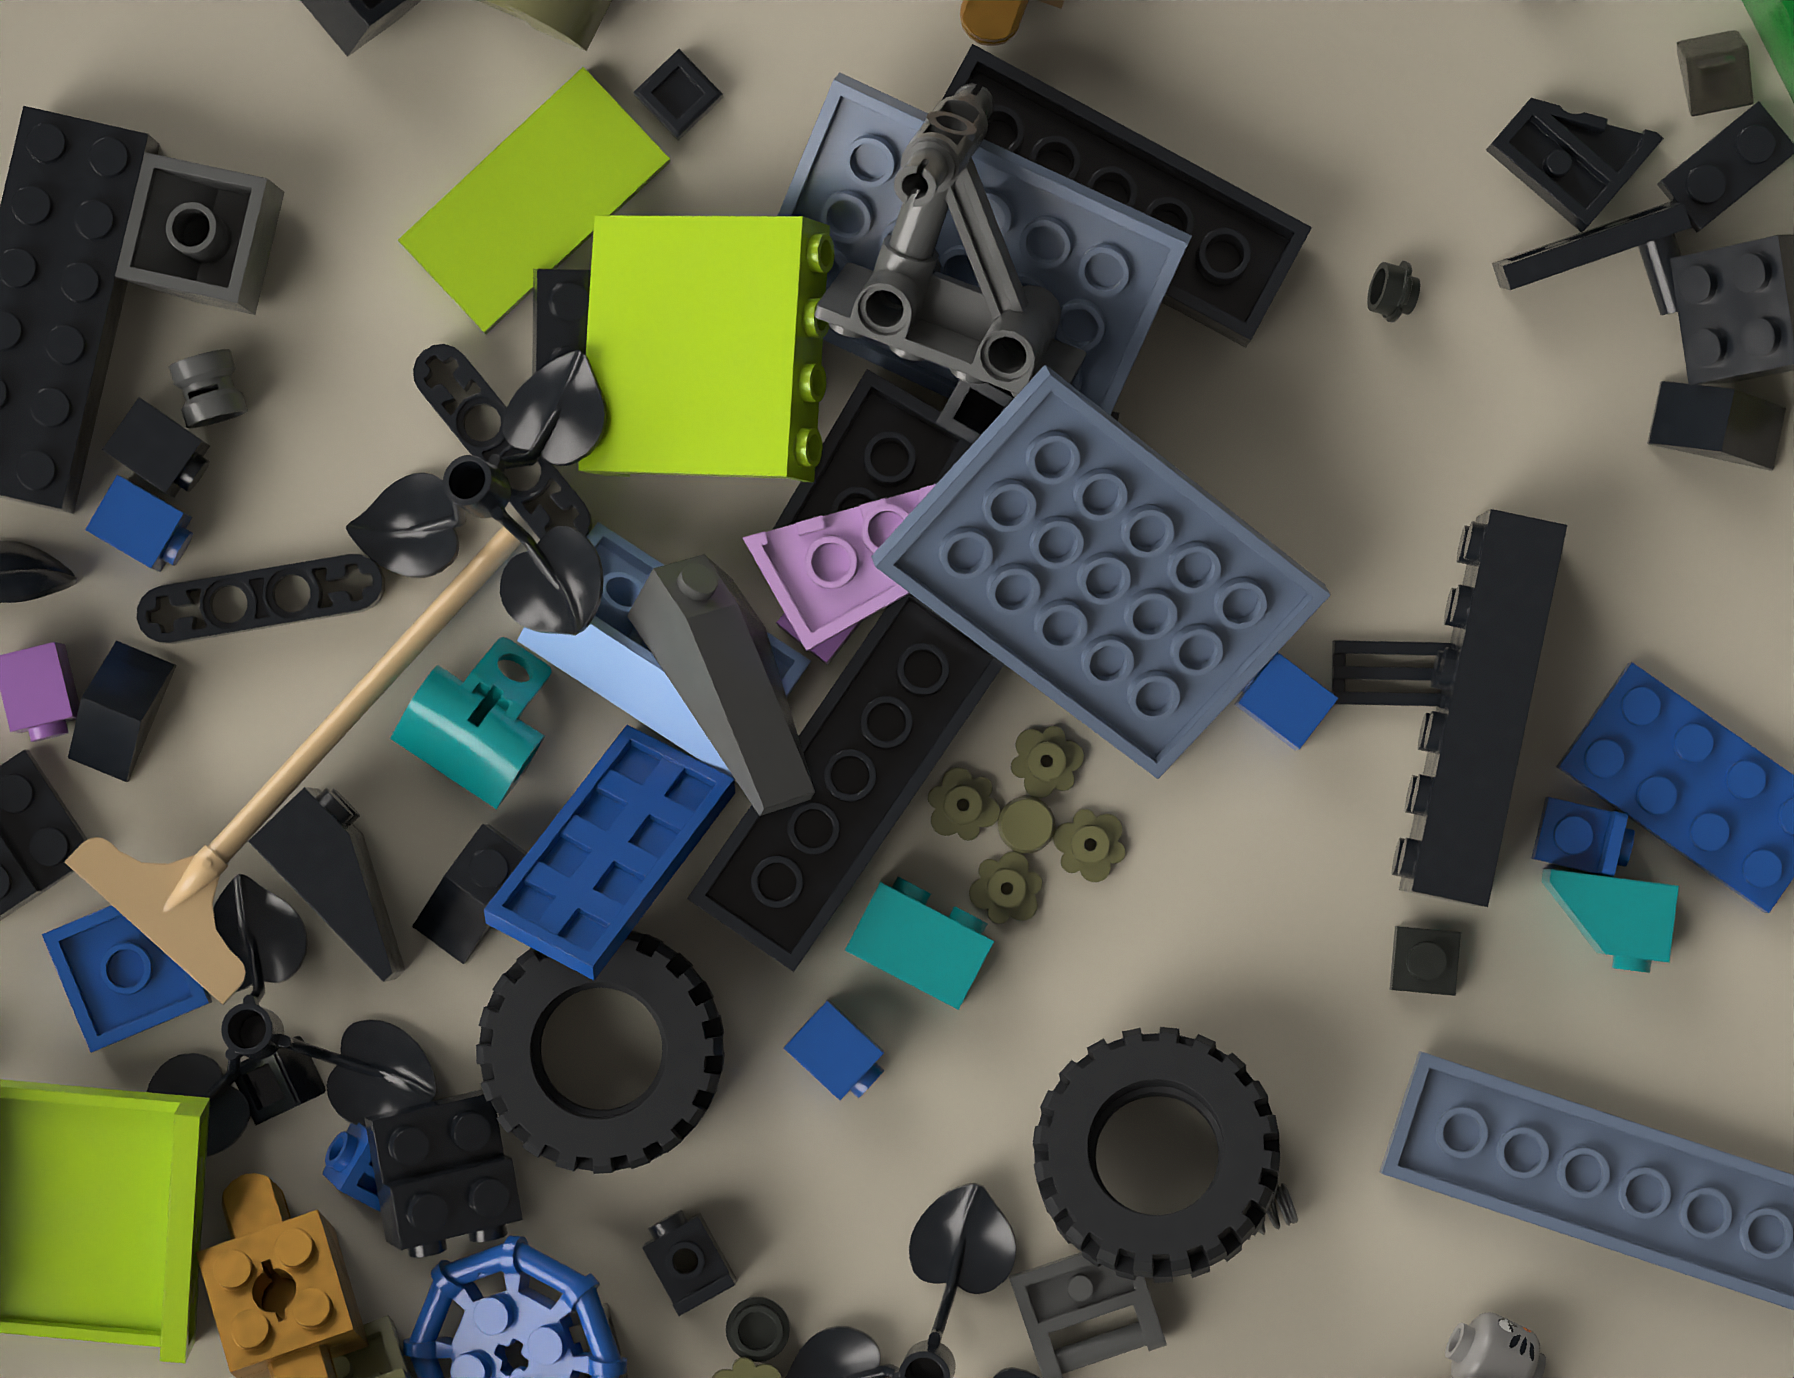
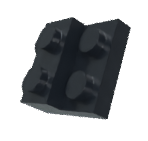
(34, 833)
(442, 1173)

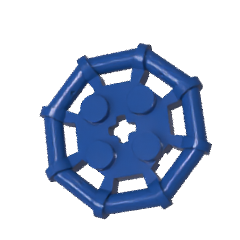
(513, 1315)

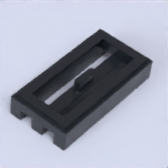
(1341, 672)

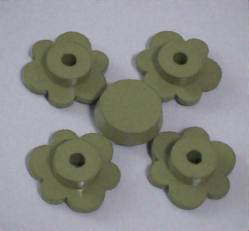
(1026, 824)

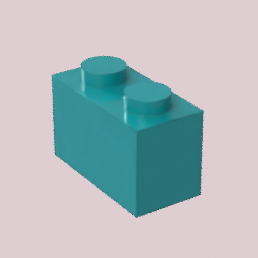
(920, 943)

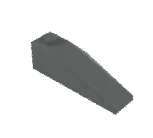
(726, 677)

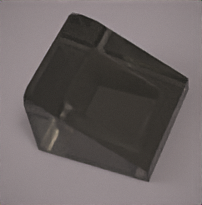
(1715, 72)

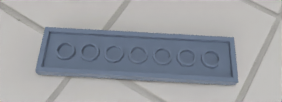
(1596, 1178)

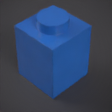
(141, 525)
(1286, 701)
(836, 1052)

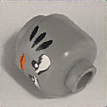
(1494, 1349)

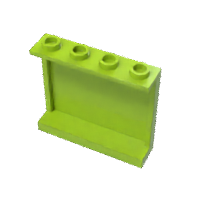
(708, 344)
(101, 1214)

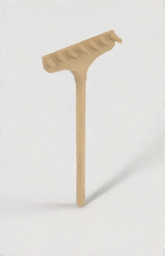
(176, 899)

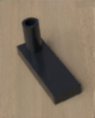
(1649, 230)

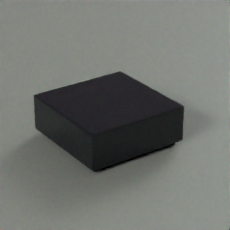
(678, 94)

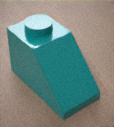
(1618, 915)

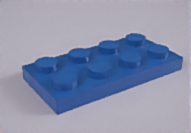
(1690, 785)
(609, 852)

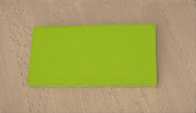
(534, 199)

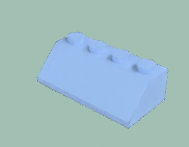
(619, 664)

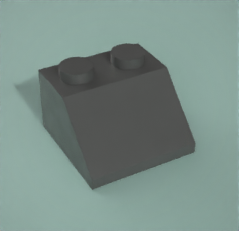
(200, 232)

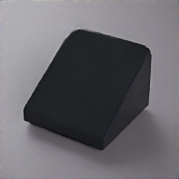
(278, 1083)

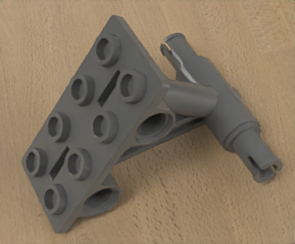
(980, 333)

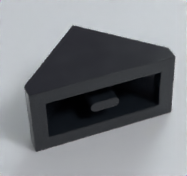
(1717, 424)
(119, 710)

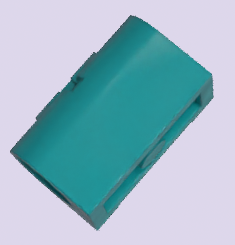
(474, 725)

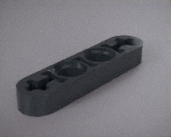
(465, 376)
(261, 603)

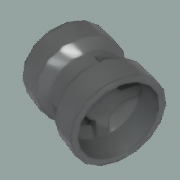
(202, 375)

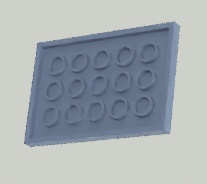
(1085, 248)
(1100, 573)

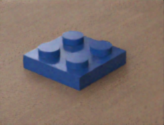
(118, 978)

